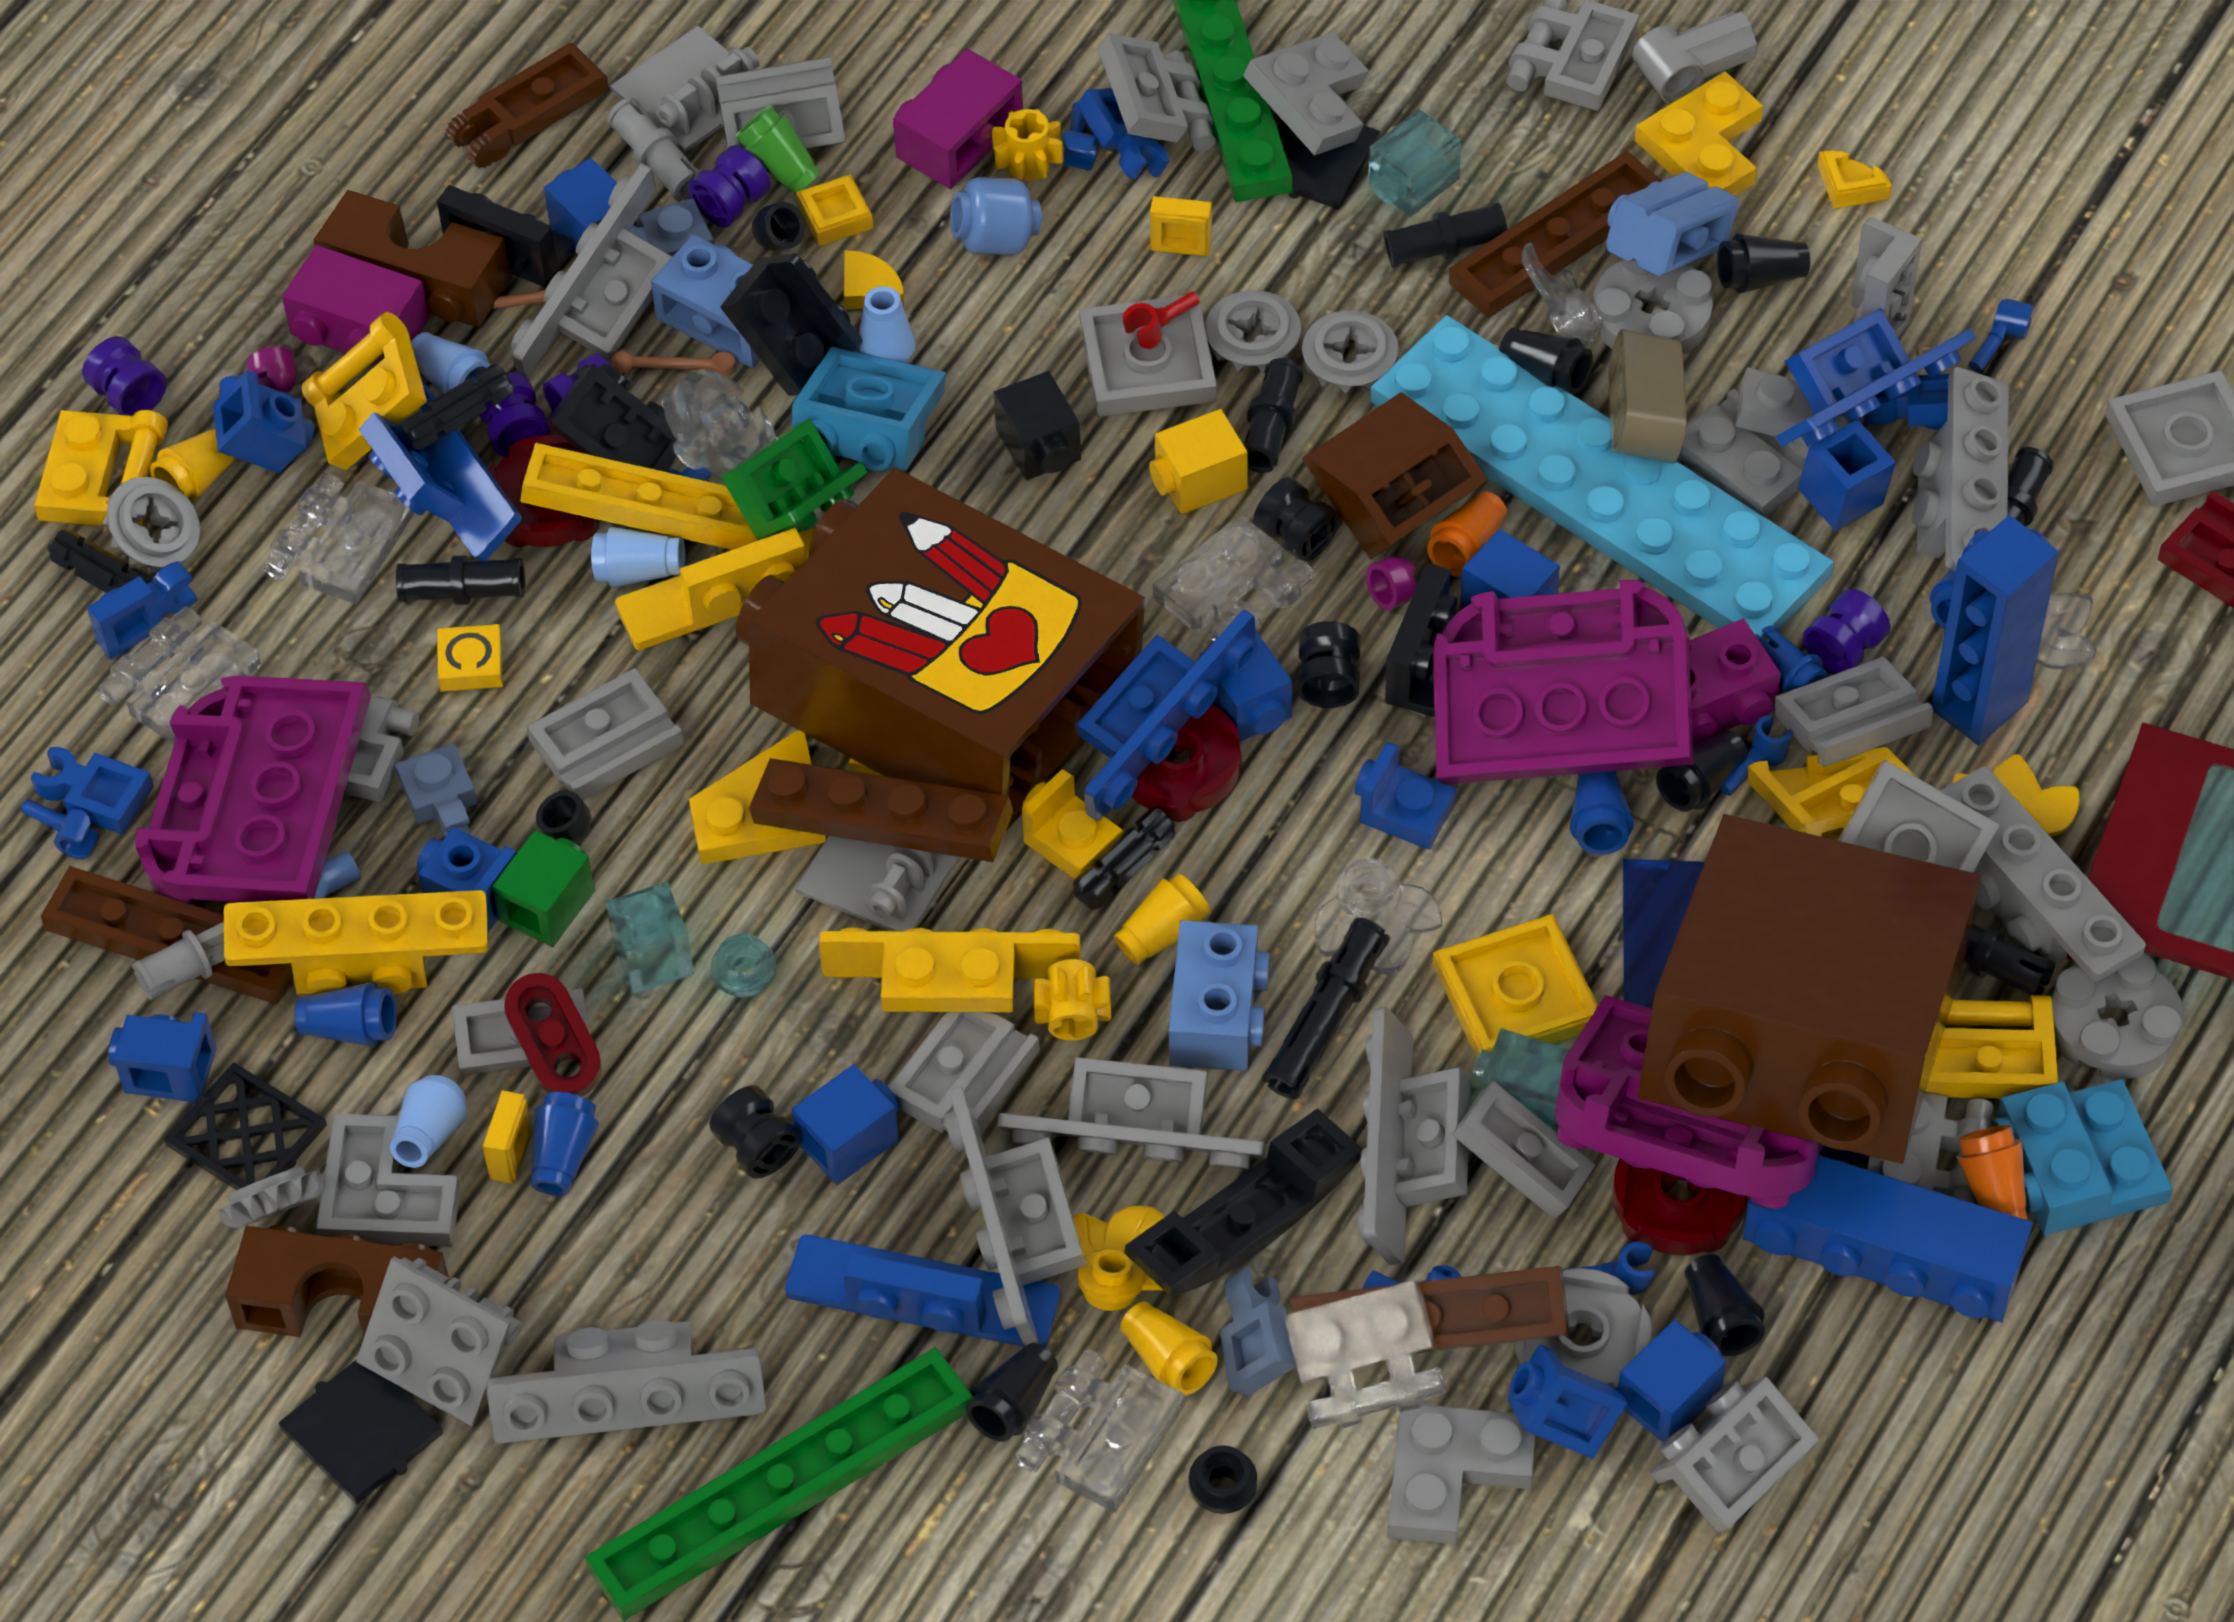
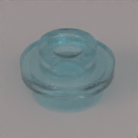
(738, 952)

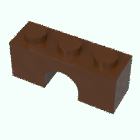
(458, 272)
(288, 1272)

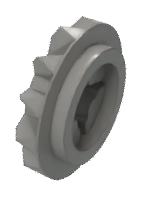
(1241, 312)
(1326, 344)
(166, 508)
(271, 1197)

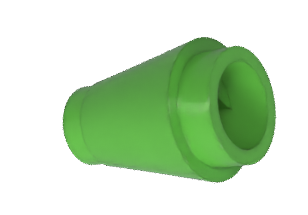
(779, 149)

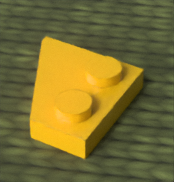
(1816, 791)
(723, 816)

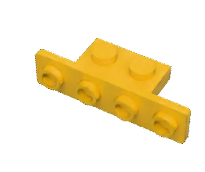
(709, 589)
(356, 938)
(945, 969)

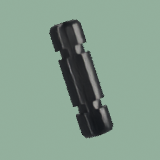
(457, 407)
(91, 562)
(1124, 858)

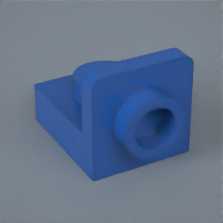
(1402, 800)
(1564, 1403)

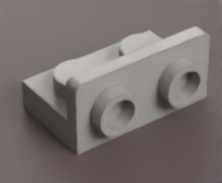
(1886, 273)
(1735, 1450)

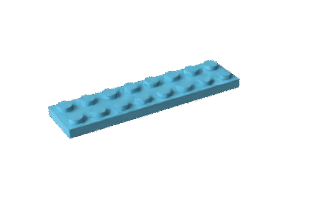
(1633, 509)

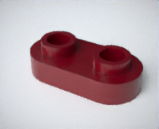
(554, 1038)

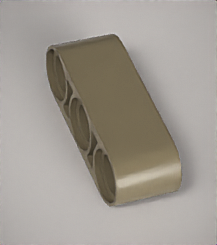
(1647, 396)

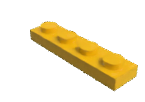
(634, 497)

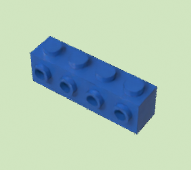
(1994, 628)
(1898, 1237)

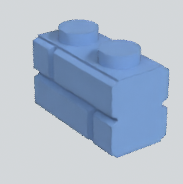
(1671, 223)

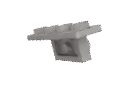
(603, 287)
(1963, 468)
(2040, 890)
(1136, 1107)
(1408, 1137)
(1024, 1211)
(625, 1383)

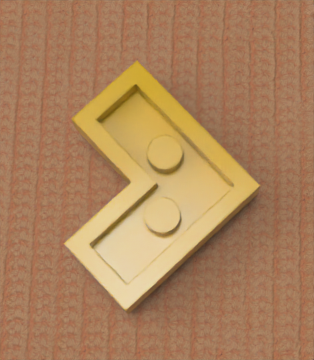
(1696, 133)

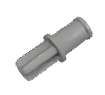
(180, 961)

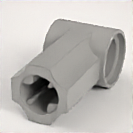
(1682, 60)

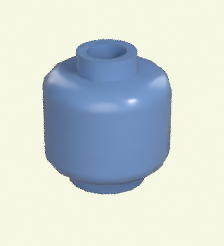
(995, 216)

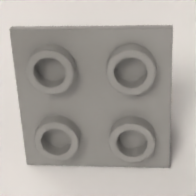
(680, 85)
(876, 881)
(436, 1337)

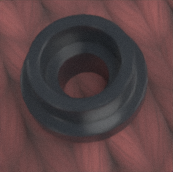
(1223, 1462)

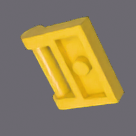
(388, 389)
(84, 459)
(1996, 1060)

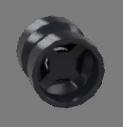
(1300, 522)
(1328, 667)
(756, 1133)

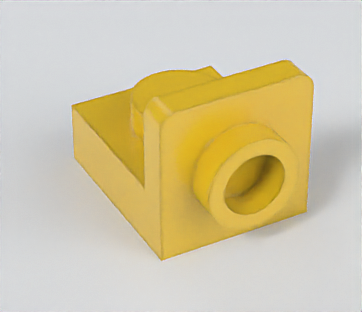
(1061, 829)

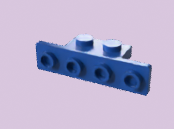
(1853, 367)
(445, 481)
(1150, 703)
(911, 1290)

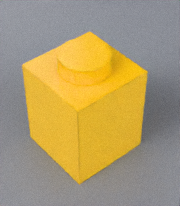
(1199, 462)

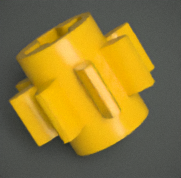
(1027, 144)
(1072, 1000)

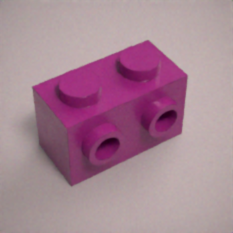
(953, 118)
(340, 297)
(1730, 680)

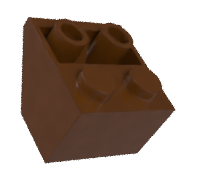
(1393, 472)

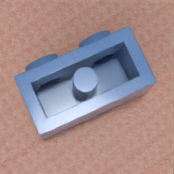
(694, 288)
(1215, 994)

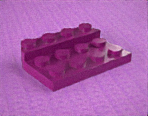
(1562, 686)
(253, 790)
(1602, 1112)

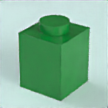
(544, 887)

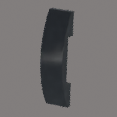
(1250, 1211)

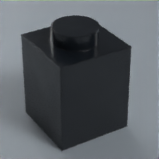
(1037, 425)

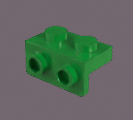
(789, 481)

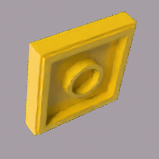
(1516, 982)

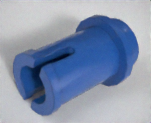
(1794, 665)

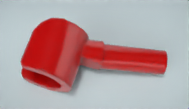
(1153, 320)

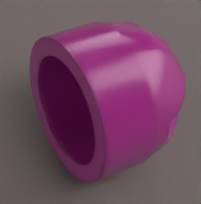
(274, 368)
(1391, 582)

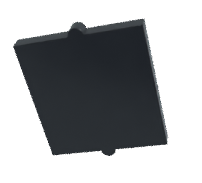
(1327, 175)
(360, 1430)

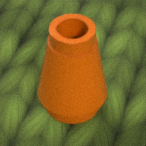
(1465, 531)
(1995, 1169)

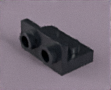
(531, 245)
(788, 319)
(611, 422)
(1411, 655)

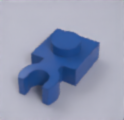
(1106, 122)
(1922, 405)
(129, 612)
(103, 788)

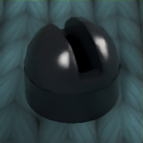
(778, 220)
(564, 817)

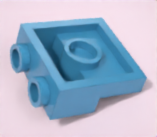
(870, 407)
(2083, 1154)

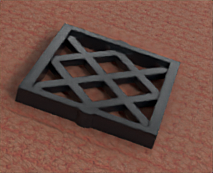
(272, 1097)

